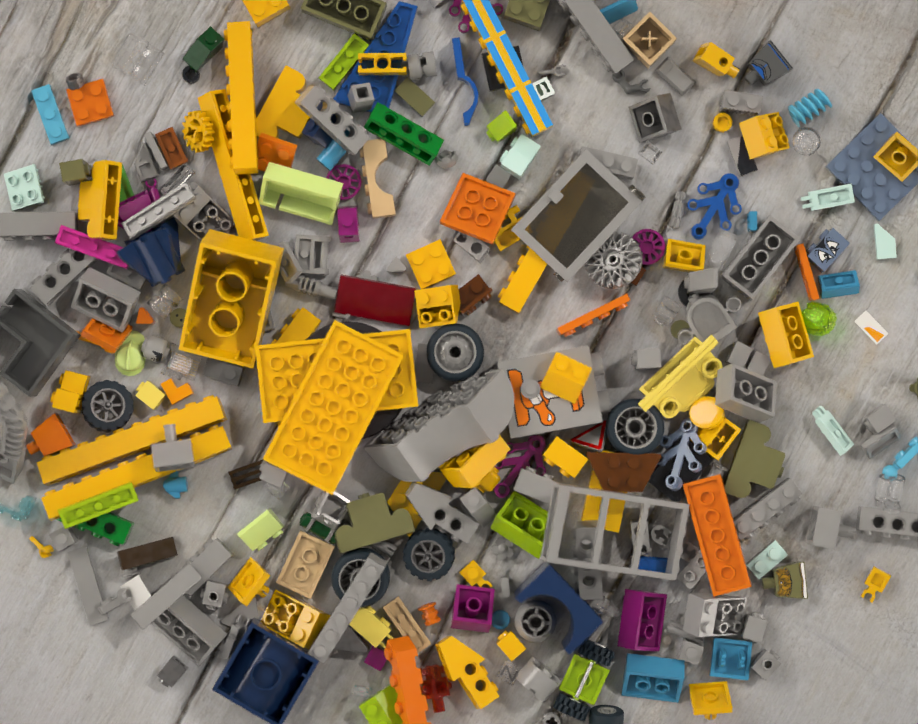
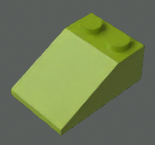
(380, 707)

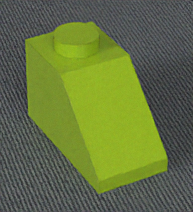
(501, 127)

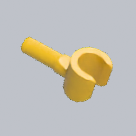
(44, 551)

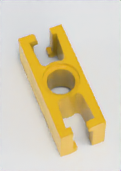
(376, 57)

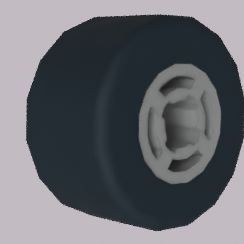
(606, 715)

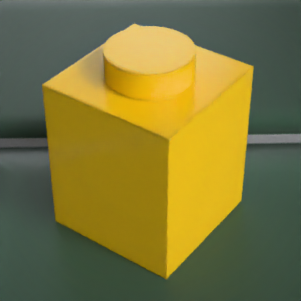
(510, 644)

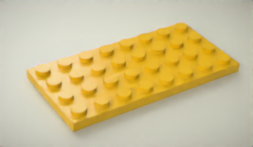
(286, 364)
(333, 407)

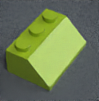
(522, 523)

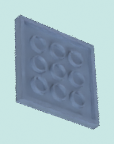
(871, 182)

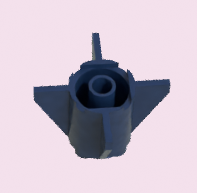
(155, 253)

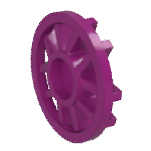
(346, 180)

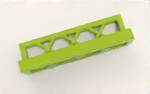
(98, 505)

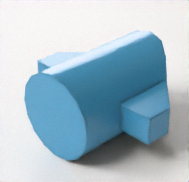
(175, 485)

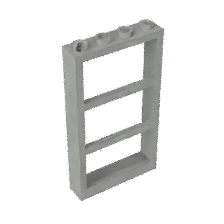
(556, 522)

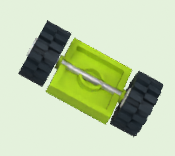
(584, 679)

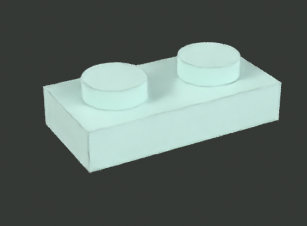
(766, 559)

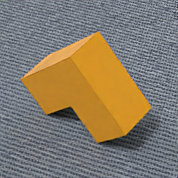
(176, 393)

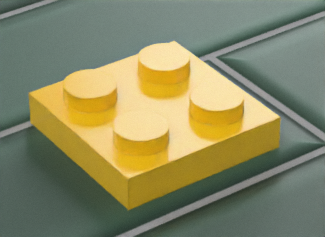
(430, 264)

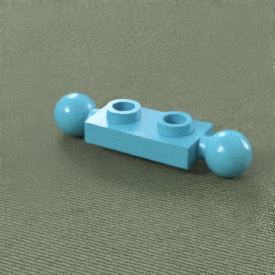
(902, 458)

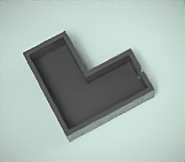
(43, 342)

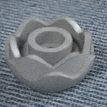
(446, 159)

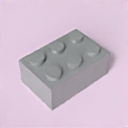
(105, 299)
(745, 393)

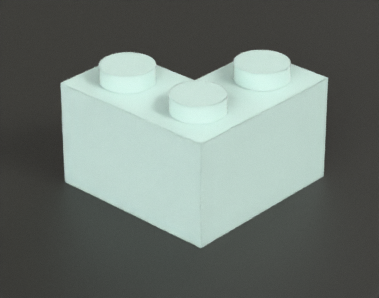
(520, 156)

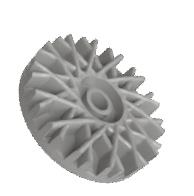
(626, 266)

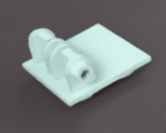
(24, 187)

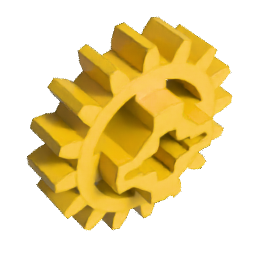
(198, 131)

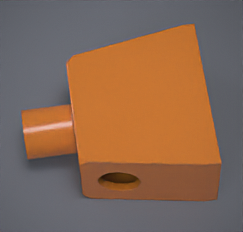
(50, 437)

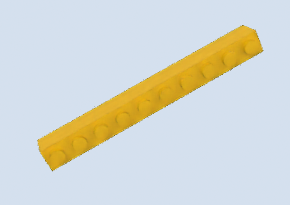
(130, 441)
(138, 472)

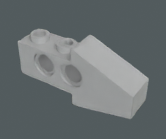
(429, 500)

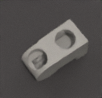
(472, 246)
(633, 528)

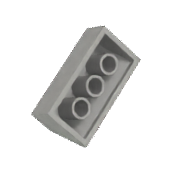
(190, 629)

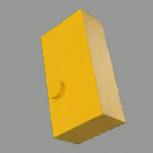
(592, 506)

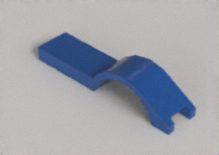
(467, 116)

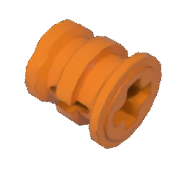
(429, 613)

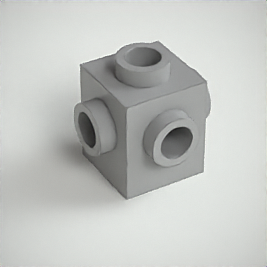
(217, 588)

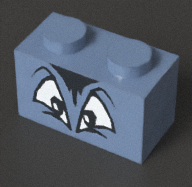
(827, 249)

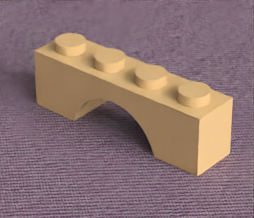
(380, 203)

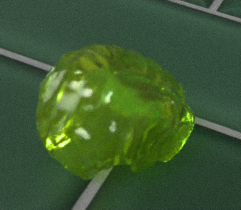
(819, 318)

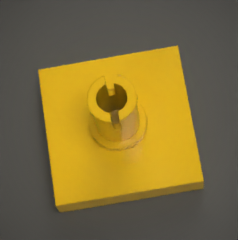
(249, 582)
(710, 698)

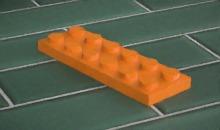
(717, 535)

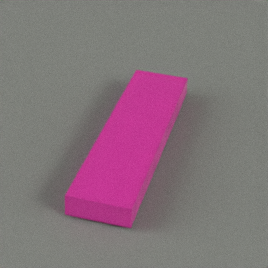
(90, 246)

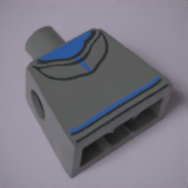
(767, 65)

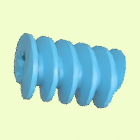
(809, 106)

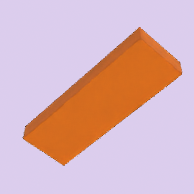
(806, 272)

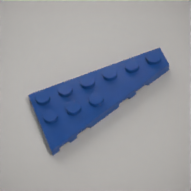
(390, 39)

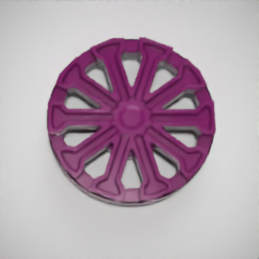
(648, 246)

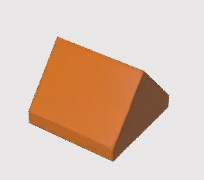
(144, 317)

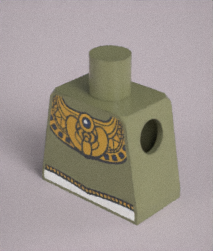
(788, 581)

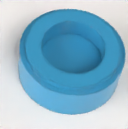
(500, 619)

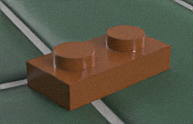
(171, 148)

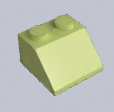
(260, 530)

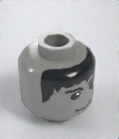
(155, 348)

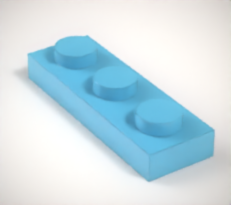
(50, 114)

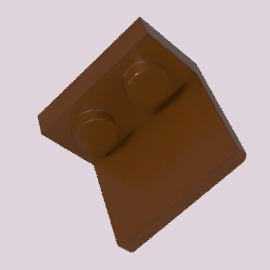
(472, 294)

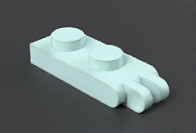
(829, 197)
(832, 430)

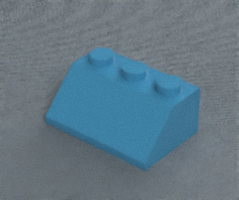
(653, 677)

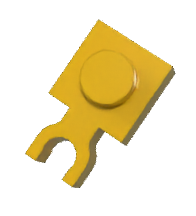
(473, 574)
(877, 581)

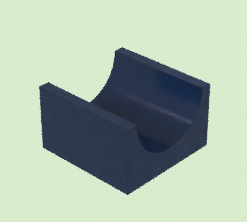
(582, 616)
(265, 674)

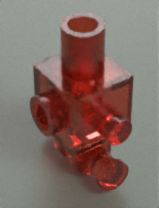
(435, 686)

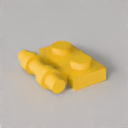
(506, 236)

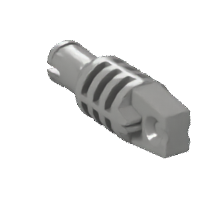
(312, 287)

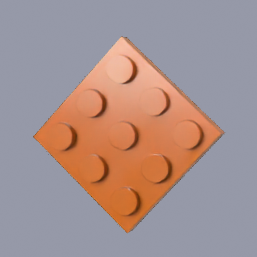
(477, 208)

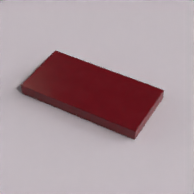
(375, 300)

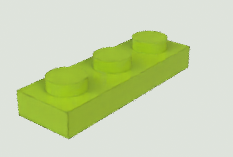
(343, 62)

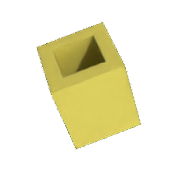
(150, 394)

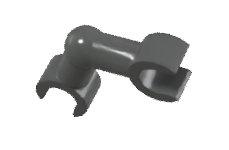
(628, 89)

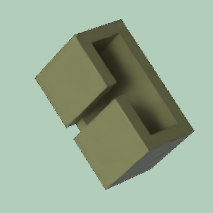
(75, 172)

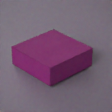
(376, 658)

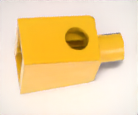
(709, 57)

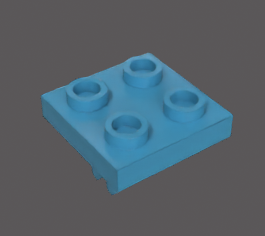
(730, 658)

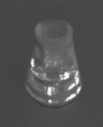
(606, 607)

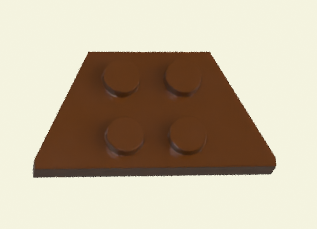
(623, 470)

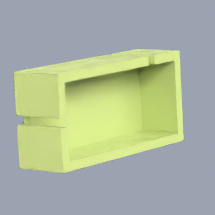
(303, 193)

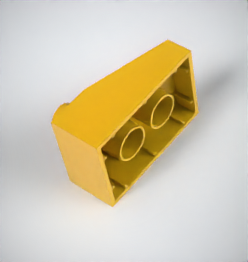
(230, 298)

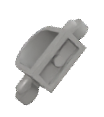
(708, 317)

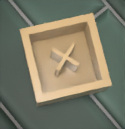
(649, 40)

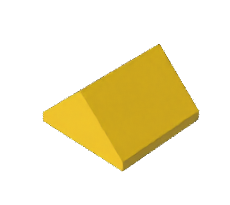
(898, 156)
(684, 256)

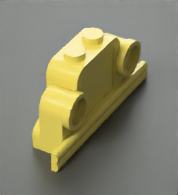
(682, 379)

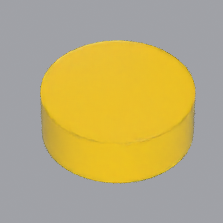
(722, 122)

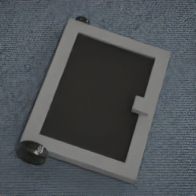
(577, 215)

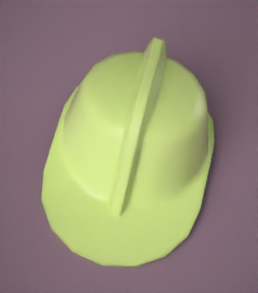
(129, 357)

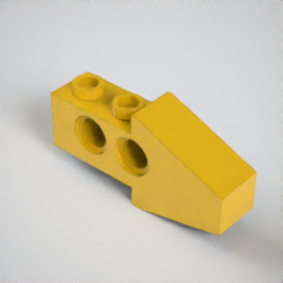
(454, 658)

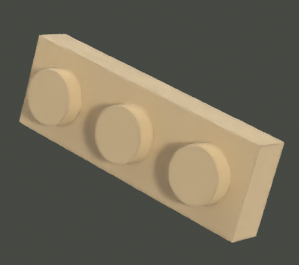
(406, 623)

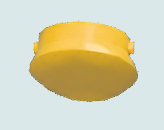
(705, 414)

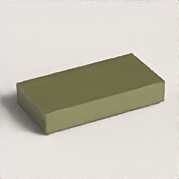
(414, 96)

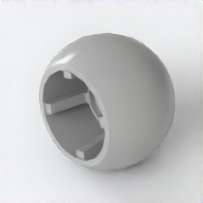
(551, 622)

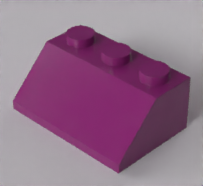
(642, 620)

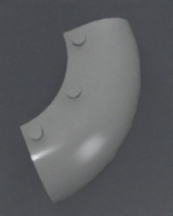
(445, 426)

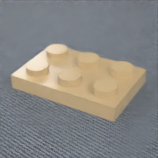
(305, 564)

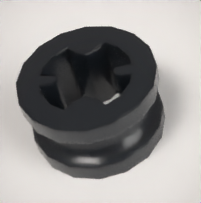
(194, 79)

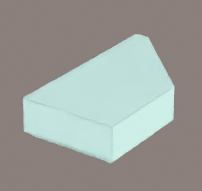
(884, 243)

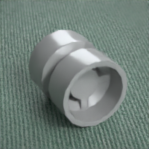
(415, 62)

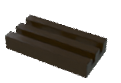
(234, 479)

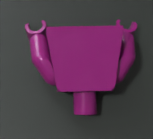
(137, 202)

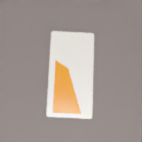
(871, 327)

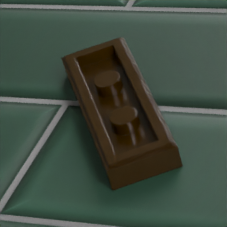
(147, 553)

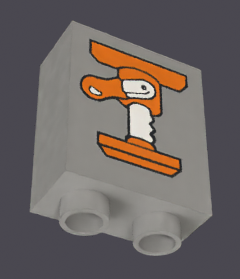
(547, 410)

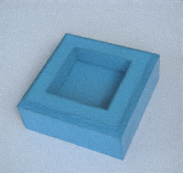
(752, 221)

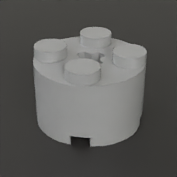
(538, 679)

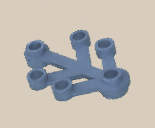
(682, 450)

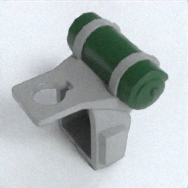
(327, 516)

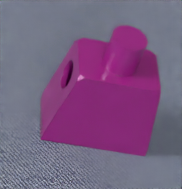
(348, 224)

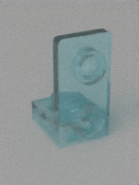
(25, 505)

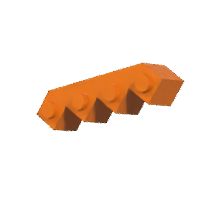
(406, 680)

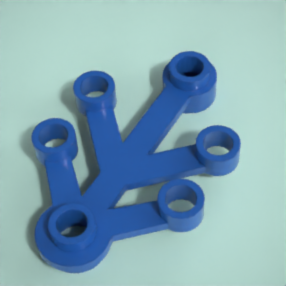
(716, 203)

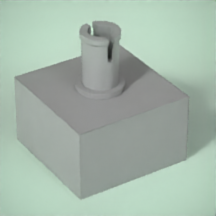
(172, 453)
(826, 527)

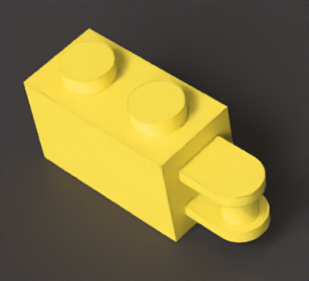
(371, 626)

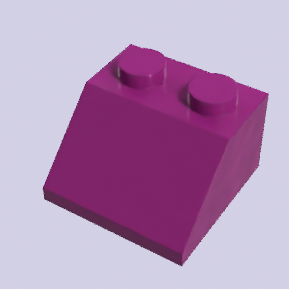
(472, 608)

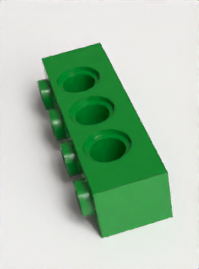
(403, 133)
(122, 528)

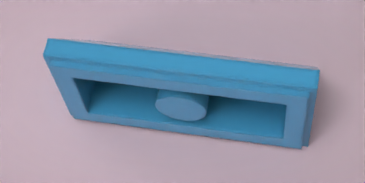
(619, 10)
(838, 284)

